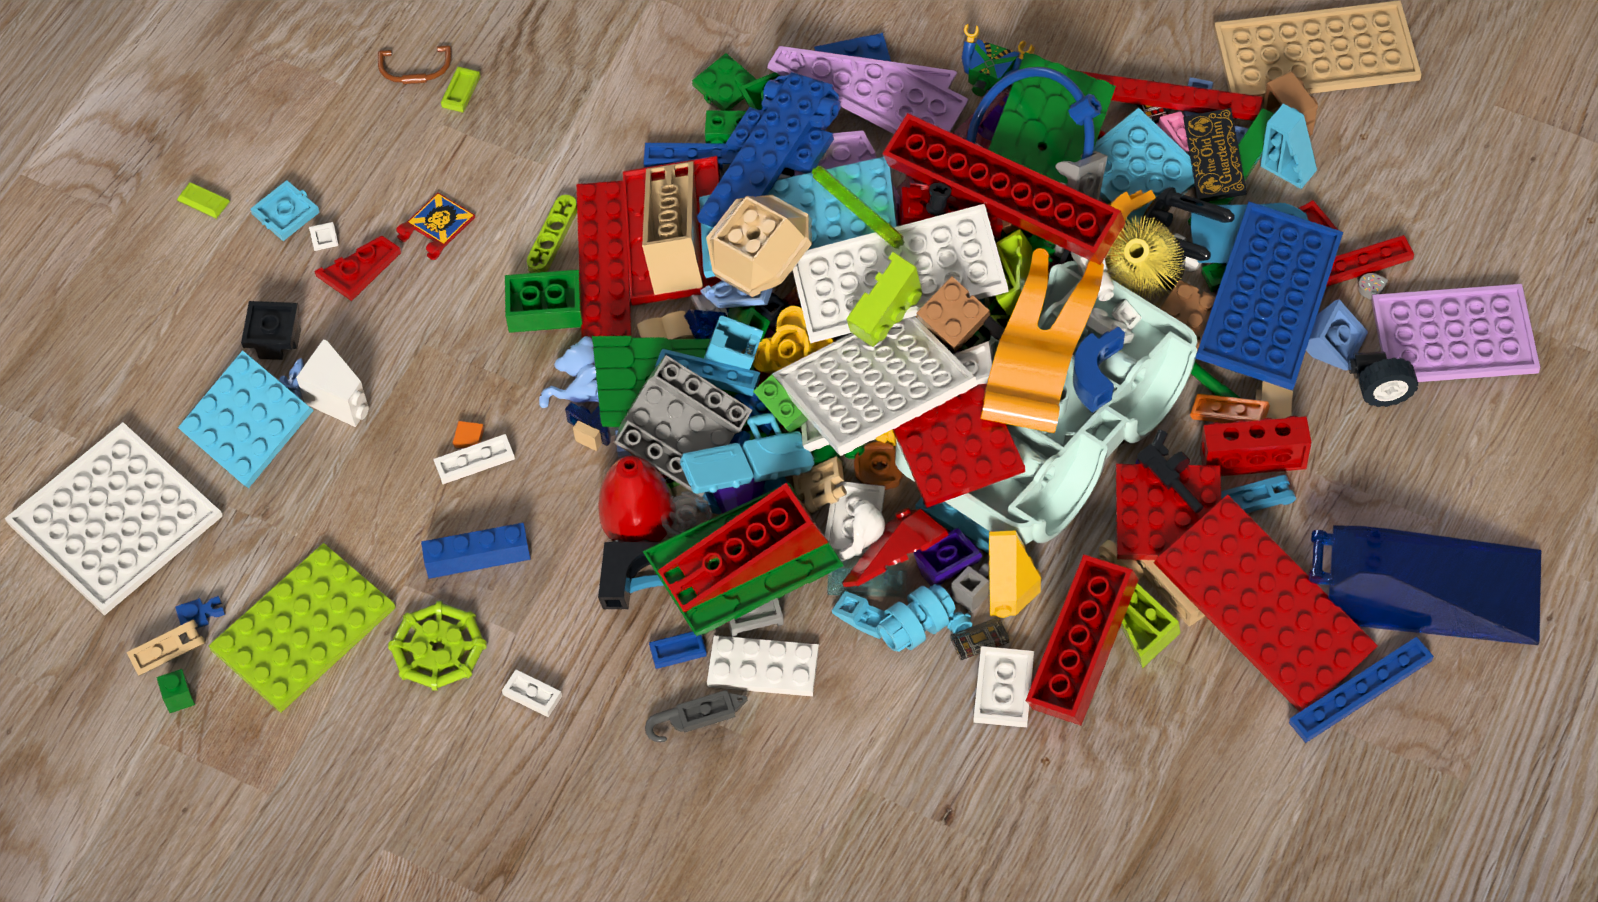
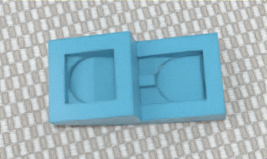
(858, 613)

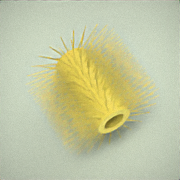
(1143, 257)

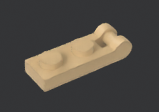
(165, 648)

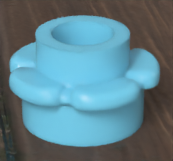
(959, 622)

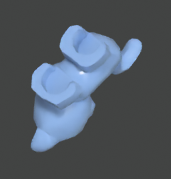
(578, 363)

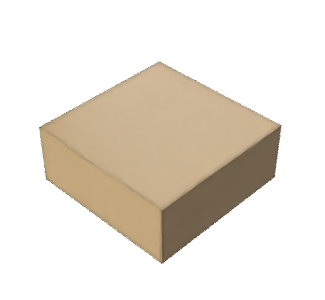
(587, 435)

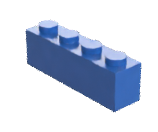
(475, 550)

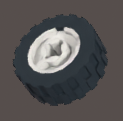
(1388, 382)

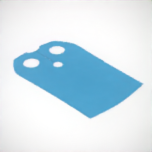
(1220, 236)

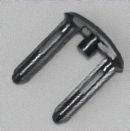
(1159, 210)

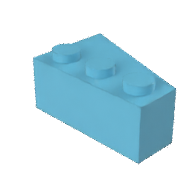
(1288, 147)

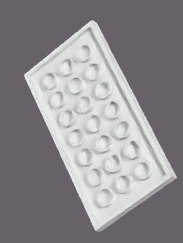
(943, 246)

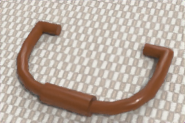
(414, 78)

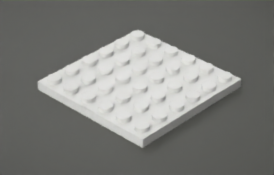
(866, 390)
(113, 518)

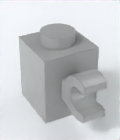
(971, 587)

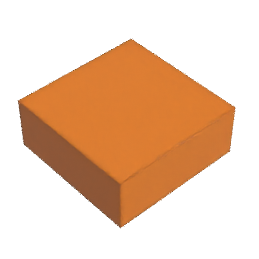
(467, 434)

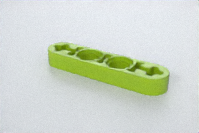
(549, 234)

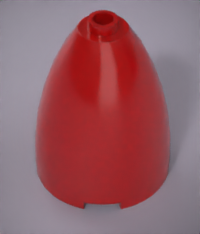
(633, 501)

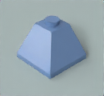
(1336, 336)

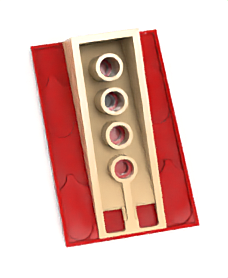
(665, 230)

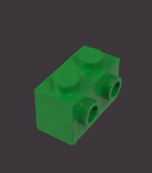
(721, 124)

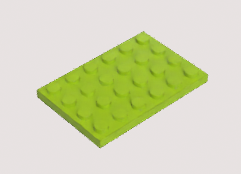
(302, 627)

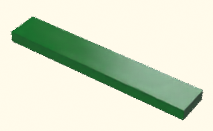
(1250, 149)

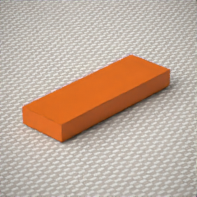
(1228, 409)

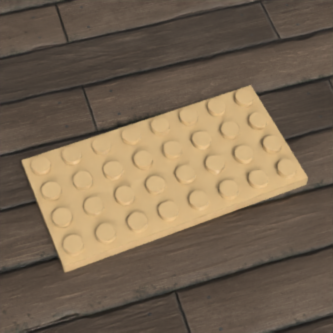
(1321, 48)

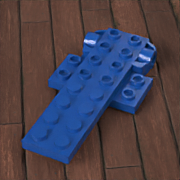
(781, 135)

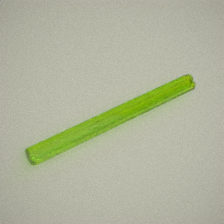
(858, 207)

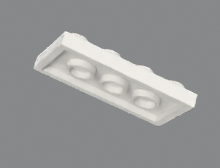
(763, 665)

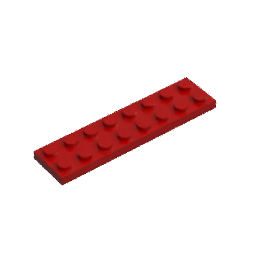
(603, 259)

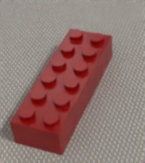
(1082, 639)

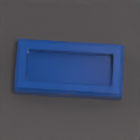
(677, 649)

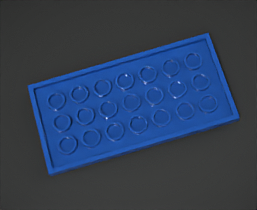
(1269, 296)

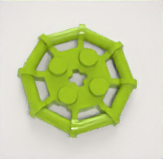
(433, 632)

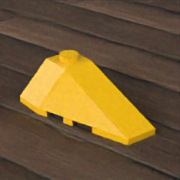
(1010, 574)

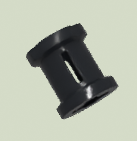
(938, 199)

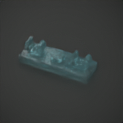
(888, 584)

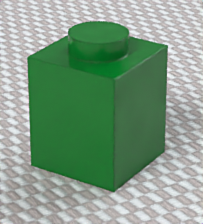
(175, 691)

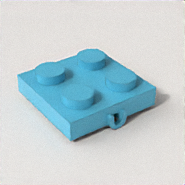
(285, 210)

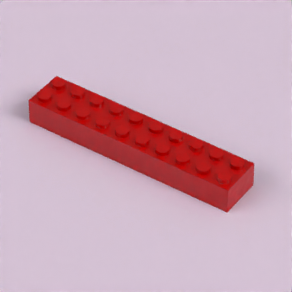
(1005, 188)

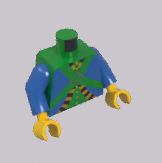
(988, 62)

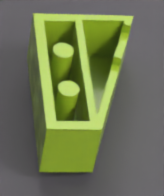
(1015, 258)
(887, 302)
(1148, 626)

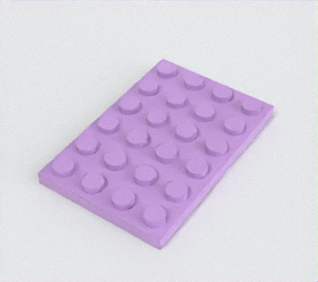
(1458, 332)

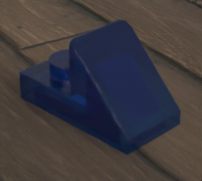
(702, 322)
(580, 413)

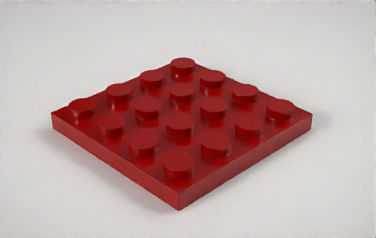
(957, 450)
(1154, 517)

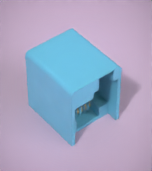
(733, 343)

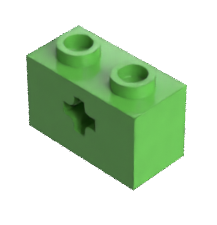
(779, 403)

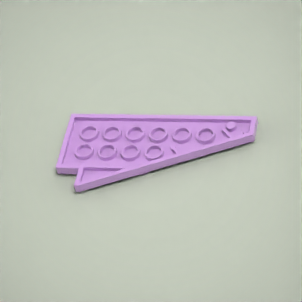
(879, 88)

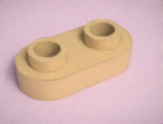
(1108, 553)

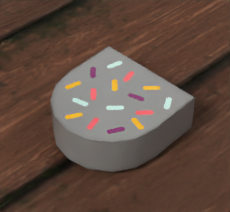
(1371, 284)

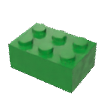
(543, 301)

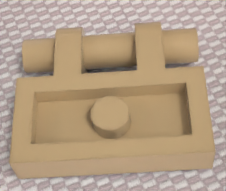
(820, 478)

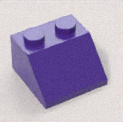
(947, 557)

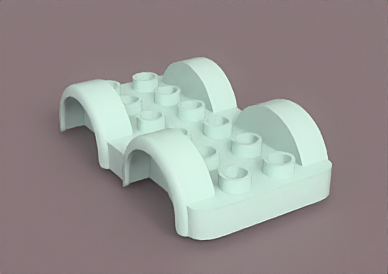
(1068, 463)

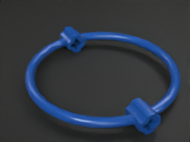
(1081, 111)

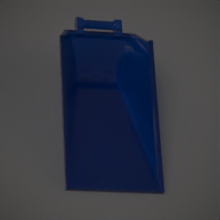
(1431, 583)

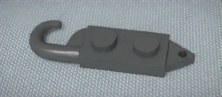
(697, 713)

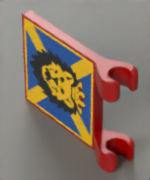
(437, 220)

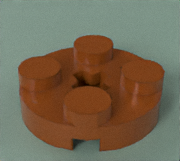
(874, 453)

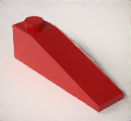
(901, 536)

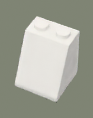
(332, 386)

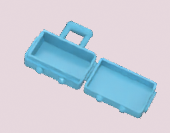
(757, 459)

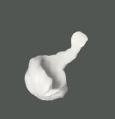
(867, 528)

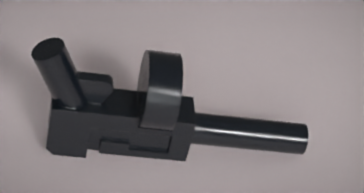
(1168, 471)

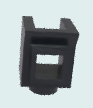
(765, 310)

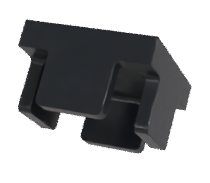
(271, 328)

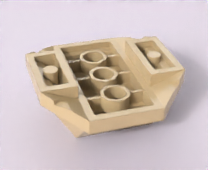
(758, 243)

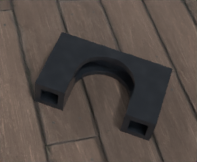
(619, 566)

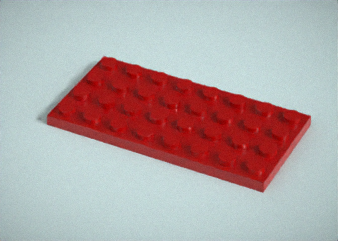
(1265, 604)

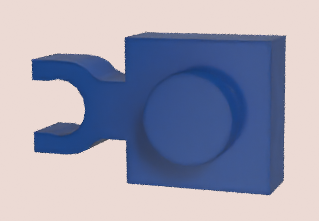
(199, 612)

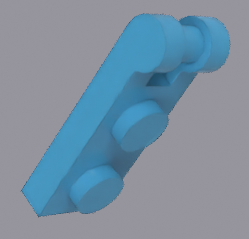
(1261, 494)

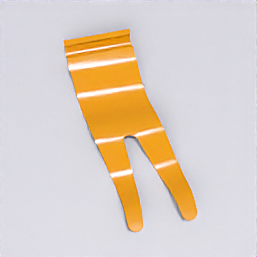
(1034, 362)

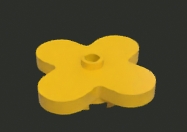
(788, 343)

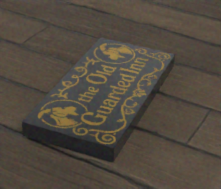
(1214, 155)

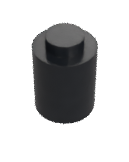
(1362, 360)

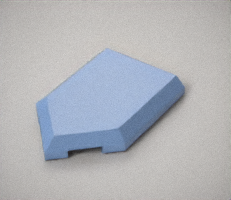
(726, 296)

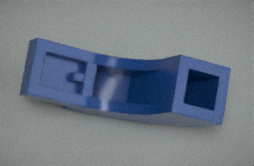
(1088, 381)

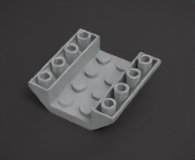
(678, 416)

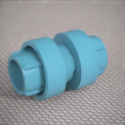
(907, 624)

